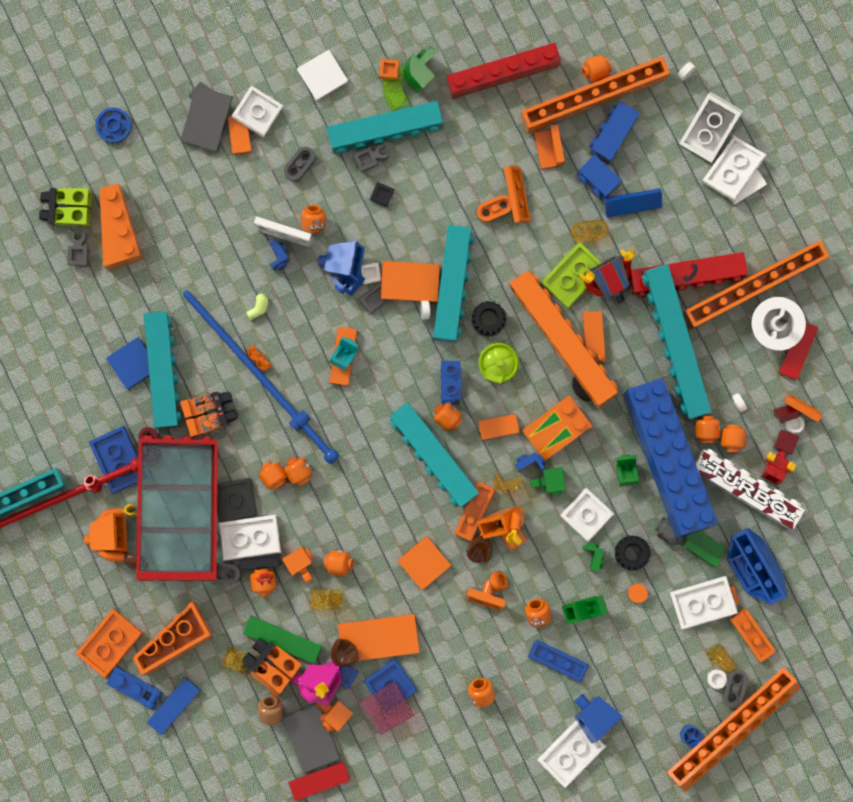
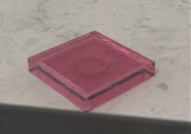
(387, 707)

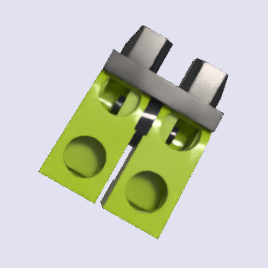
(67, 207)

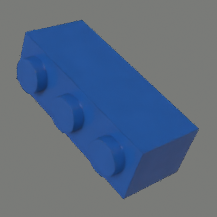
(613, 132)

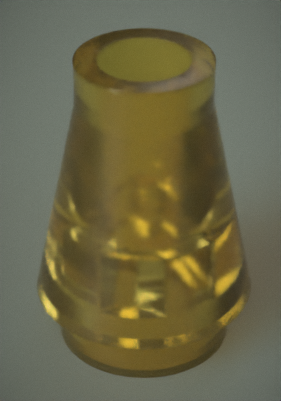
(720, 657)

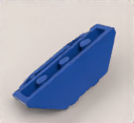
(756, 567)

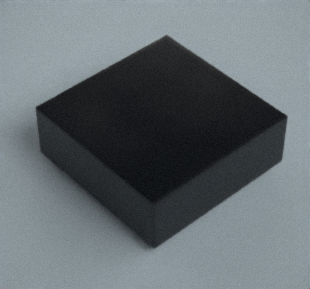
(382, 194)

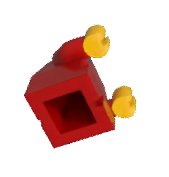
(777, 467)

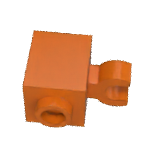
(298, 562)
(334, 716)

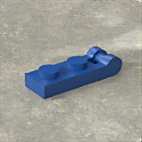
(134, 687)

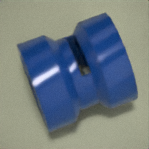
(691, 735)

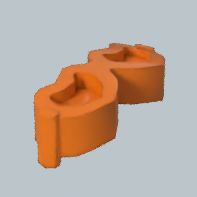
(260, 360)

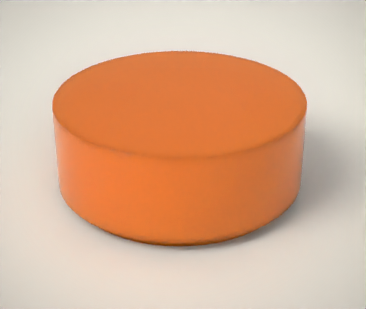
(498, 580)
(637, 593)

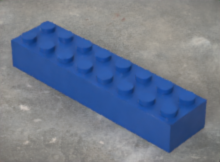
(670, 458)

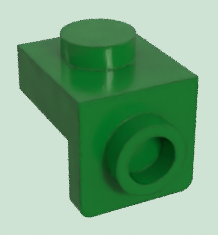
(627, 470)
(597, 560)

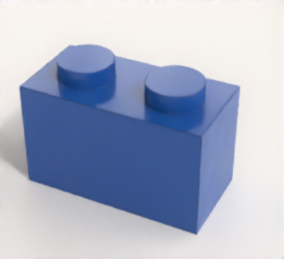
(598, 177)

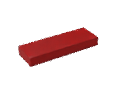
(797, 354)
(319, 781)

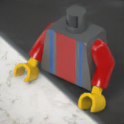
(610, 277)

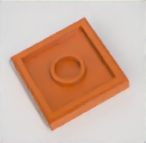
(424, 563)

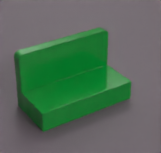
(704, 547)

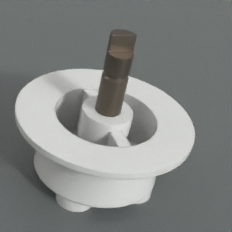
(778, 323)

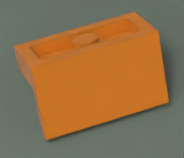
(549, 147)

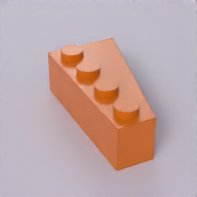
(118, 233)
(178, 638)

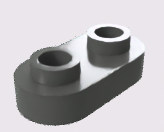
(299, 164)
(222, 573)
(736, 688)

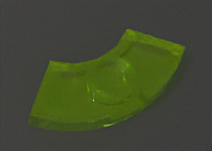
(393, 91)

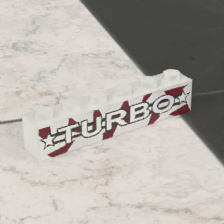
(748, 490)

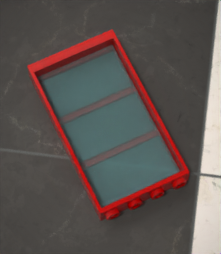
(176, 509)

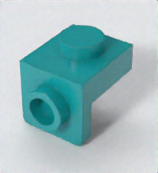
(344, 353)

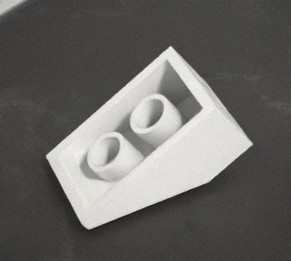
(711, 127)

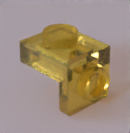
(512, 485)
(325, 599)
(233, 660)

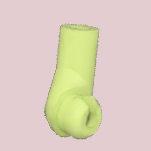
(260, 307)

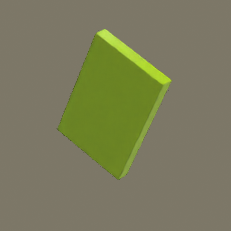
(564, 279)

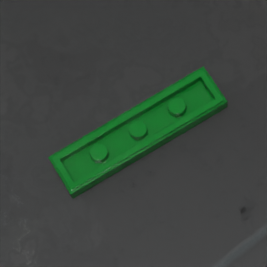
(283, 639)

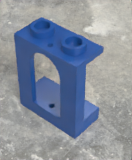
(451, 382)

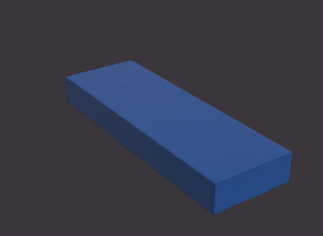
(633, 202)
(558, 660)
(173, 706)

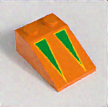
(557, 428)

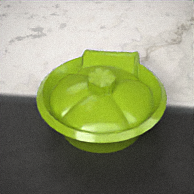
(498, 363)

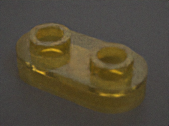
(589, 230)

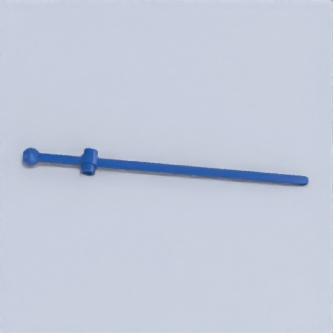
(299, 420)

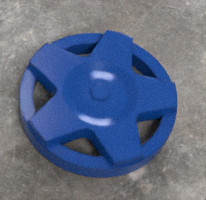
(113, 125)

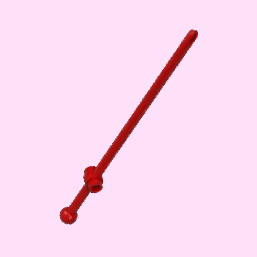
(91, 484)

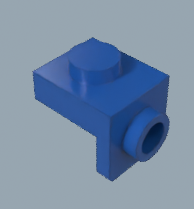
(280, 251)
(347, 286)
(525, 460)

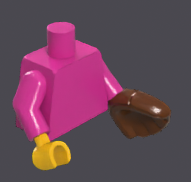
(322, 681)

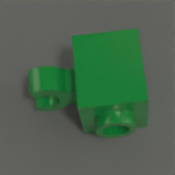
(552, 481)

